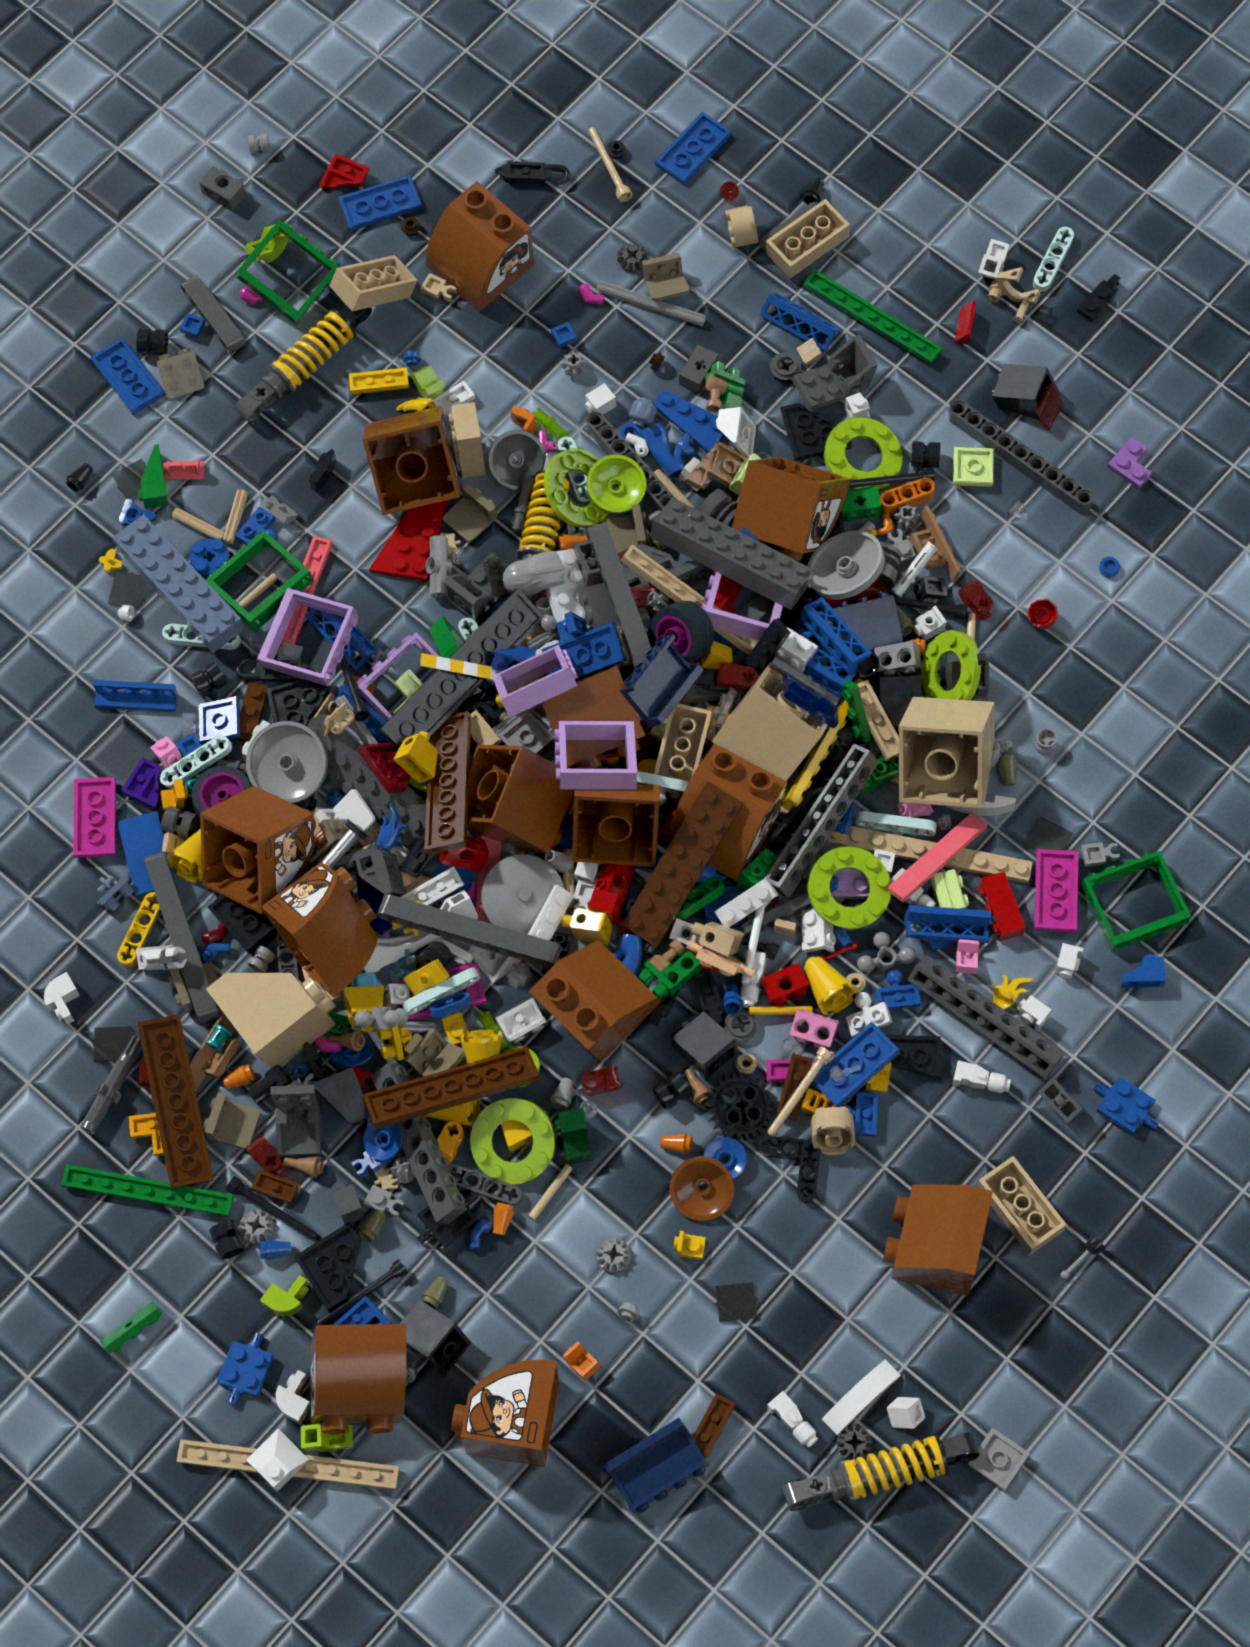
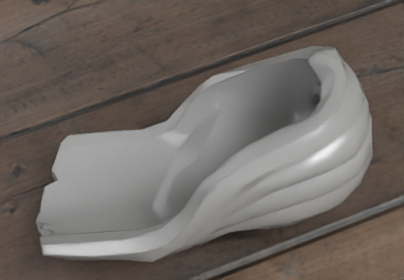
(534, 573)

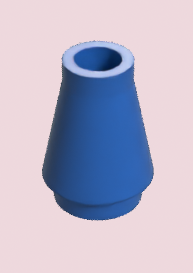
(732, 1001)
(273, 1249)

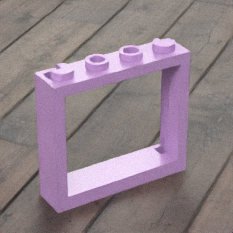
(281, 622)
(732, 622)
(380, 668)
(539, 690)
(596, 778)

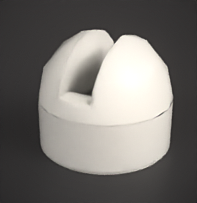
(126, 612)

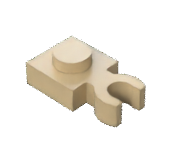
(436, 286)

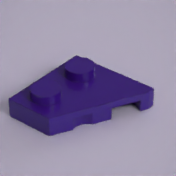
(144, 783)

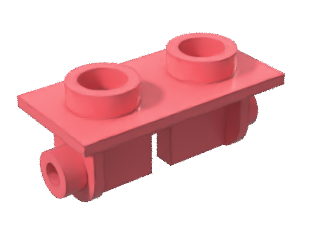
(184, 470)

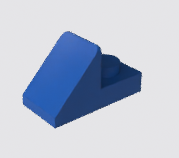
(571, 626)

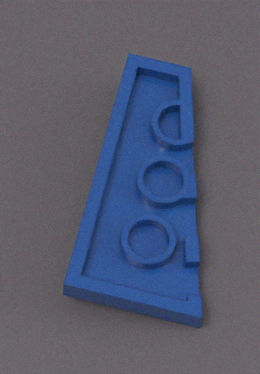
(690, 419)

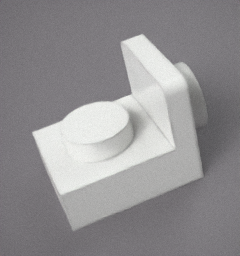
(395, 995)

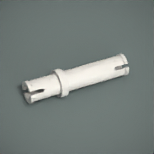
(914, 569)

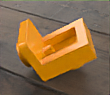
(176, 796)

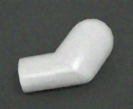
(639, 444)

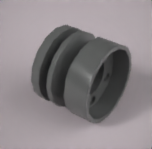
(719, 506)
(892, 562)

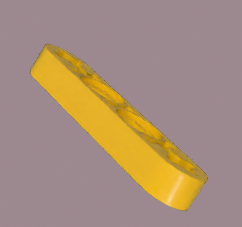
(137, 928)

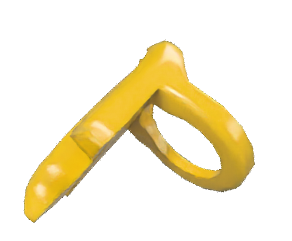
(416, 404)
(1006, 994)

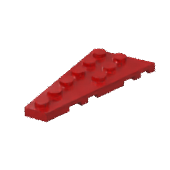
(409, 544)

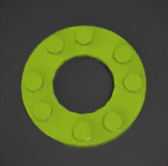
(868, 429)
(557, 497)
(967, 652)
(825, 905)
(542, 1133)

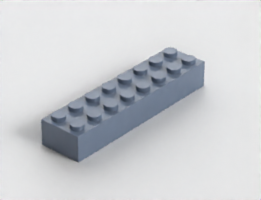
(178, 583)

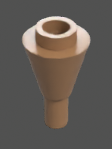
(352, 1040)
(698, 1089)
(312, 1166)

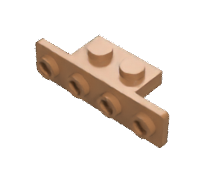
(935, 536)
(209, 1061)

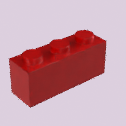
(1003, 907)

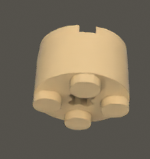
(742, 226)
(832, 1130)

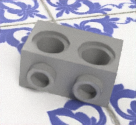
(898, 653)

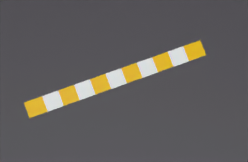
(461, 667)

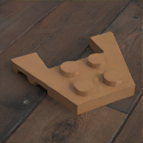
(719, 464)

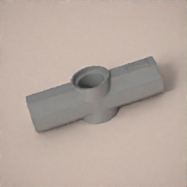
(438, 565)

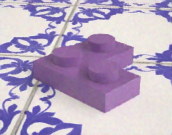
(1126, 463)

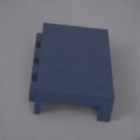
(871, 620)
(659, 682)
(657, 1466)

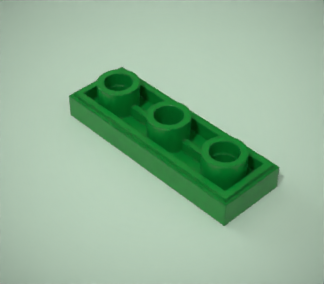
(856, 711)
(131, 1328)

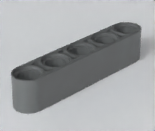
(213, 313)

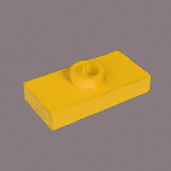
(426, 977)

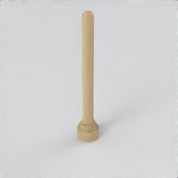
(622, 192)
(823, 1057)

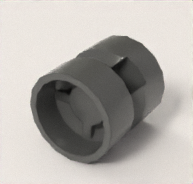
(179, 822)

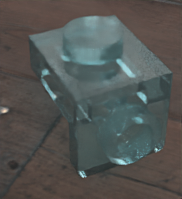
(402, 967)

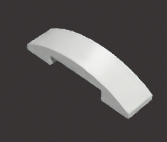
(1000, 806)
(860, 1396)

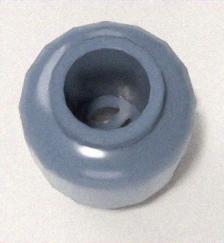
(642, 412)

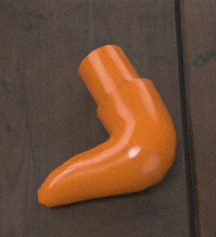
(888, 525)

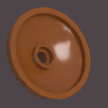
(701, 1202)

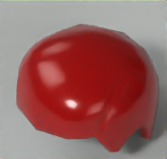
(1042, 614)

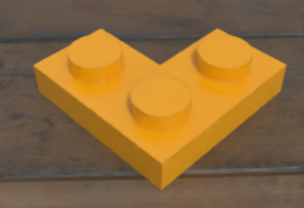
(146, 1126)

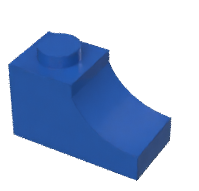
(509, 657)
(1148, 975)

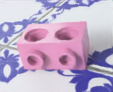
(815, 1023)

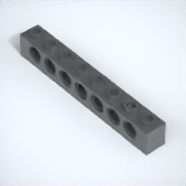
(821, 820)
(986, 1016)
(425, 1155)

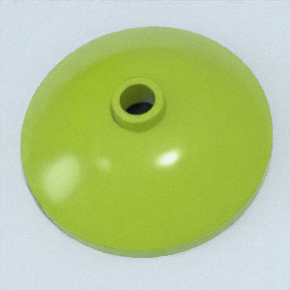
(616, 471)

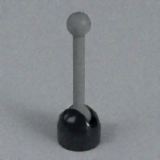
(1093, 1246)

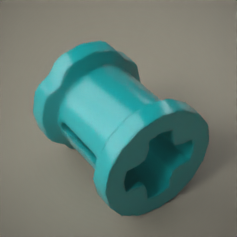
(218, 1038)

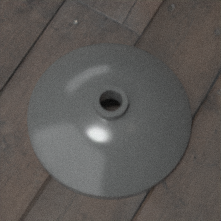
(516, 444)

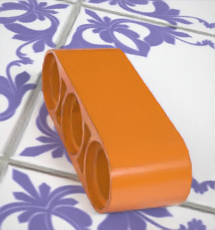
(913, 489)

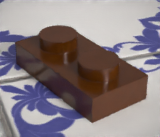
(275, 1186)

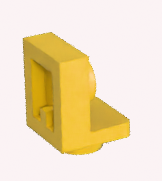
(454, 1027)
(689, 1246)

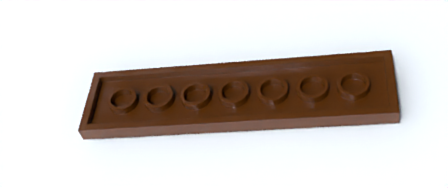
(450, 786)
(682, 864)
(451, 1087)
(175, 1101)

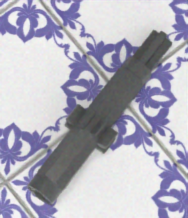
(108, 1091)

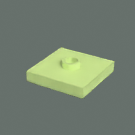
(973, 466)

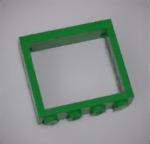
(266, 293)
(270, 606)
(1147, 931)

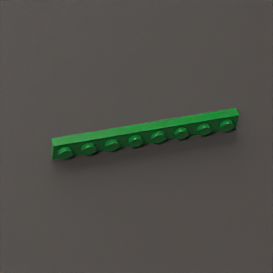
(872, 317)
(147, 1190)

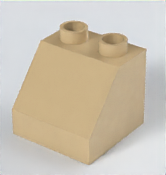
(770, 728)
(946, 751)
(274, 1012)

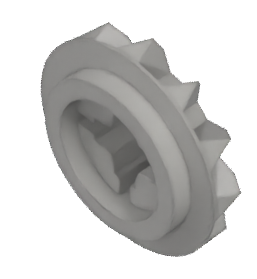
(261, 1233)
(605, 1260)

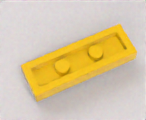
(378, 381)

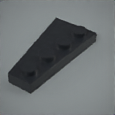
(918, 1054)

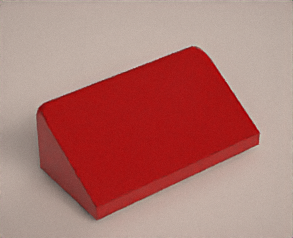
(965, 323)

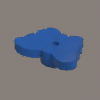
(130, 510)

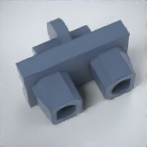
(107, 899)

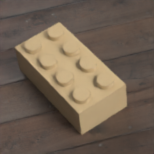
(807, 238)
(373, 283)
(466, 440)
(683, 743)
(1022, 1205)

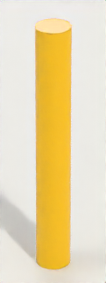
(777, 1010)

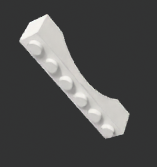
(392, 949)

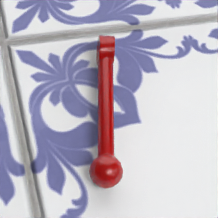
(853, 946)

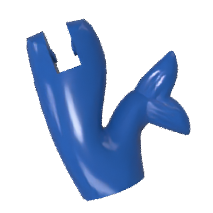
(659, 446)
(631, 948)

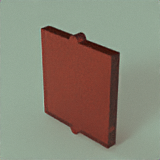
(1049, 406)

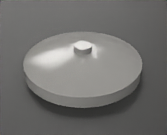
(846, 565)
(287, 761)
(517, 891)

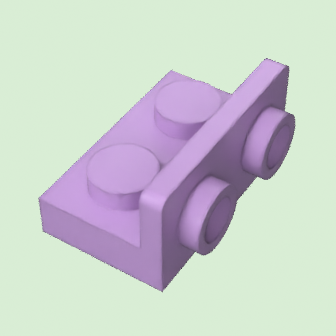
(851, 885)

